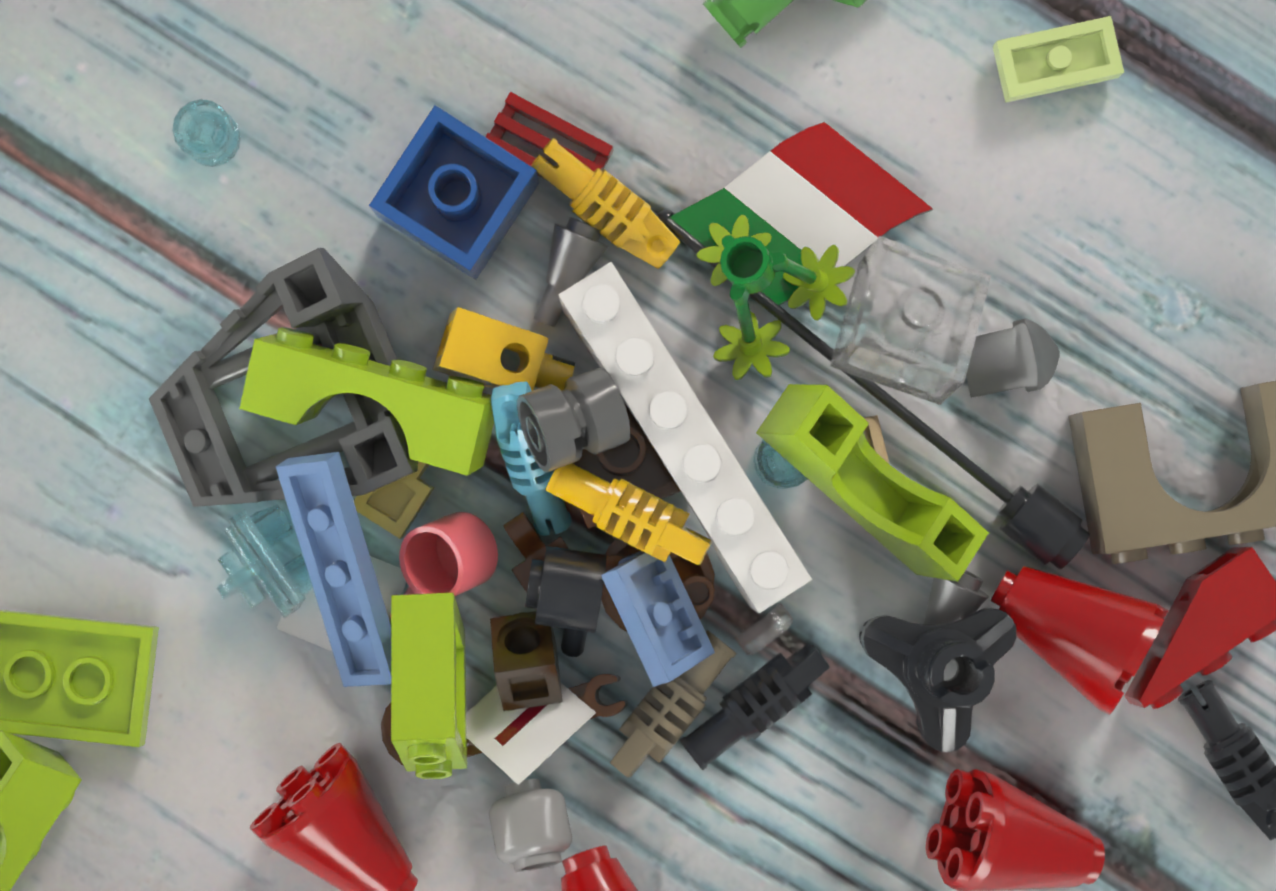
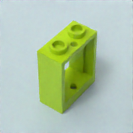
(428, 684)

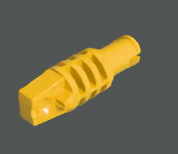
(608, 206)
(630, 514)

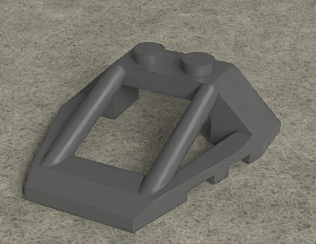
(333, 309)

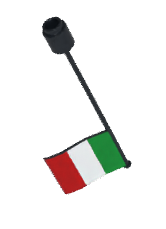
(829, 193)

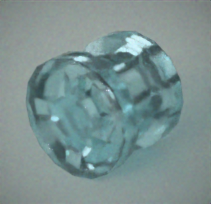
(198, 123)

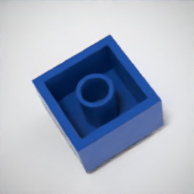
(455, 192)

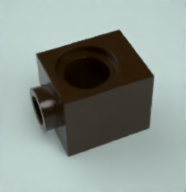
(525, 661)

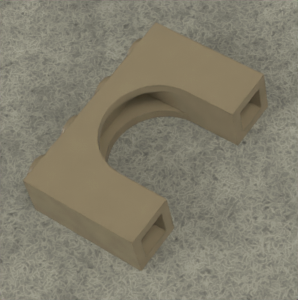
(1131, 509)

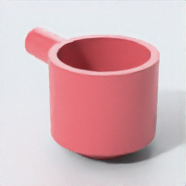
(448, 555)

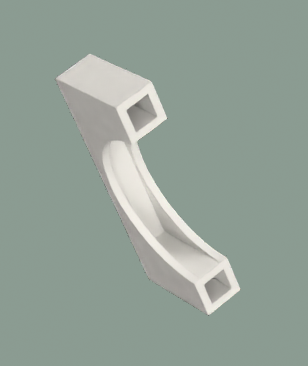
(684, 438)

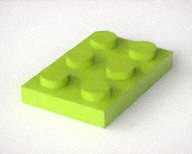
(76, 678)

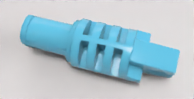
(520, 464)

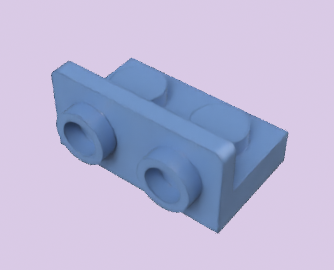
(658, 616)

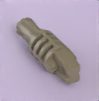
(668, 711)

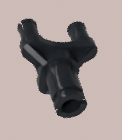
(918, 660)

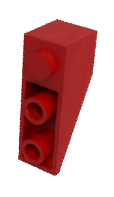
(1210, 616)

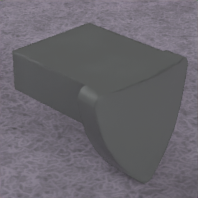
(1012, 359)

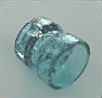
(776, 476)

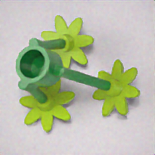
(750, 271)

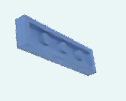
(339, 566)

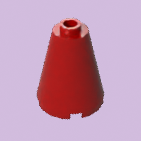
(1081, 630)

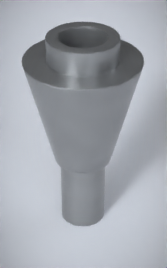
(571, 258)
(954, 600)

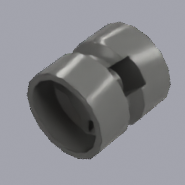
(580, 417)

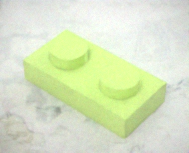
(1058, 59)

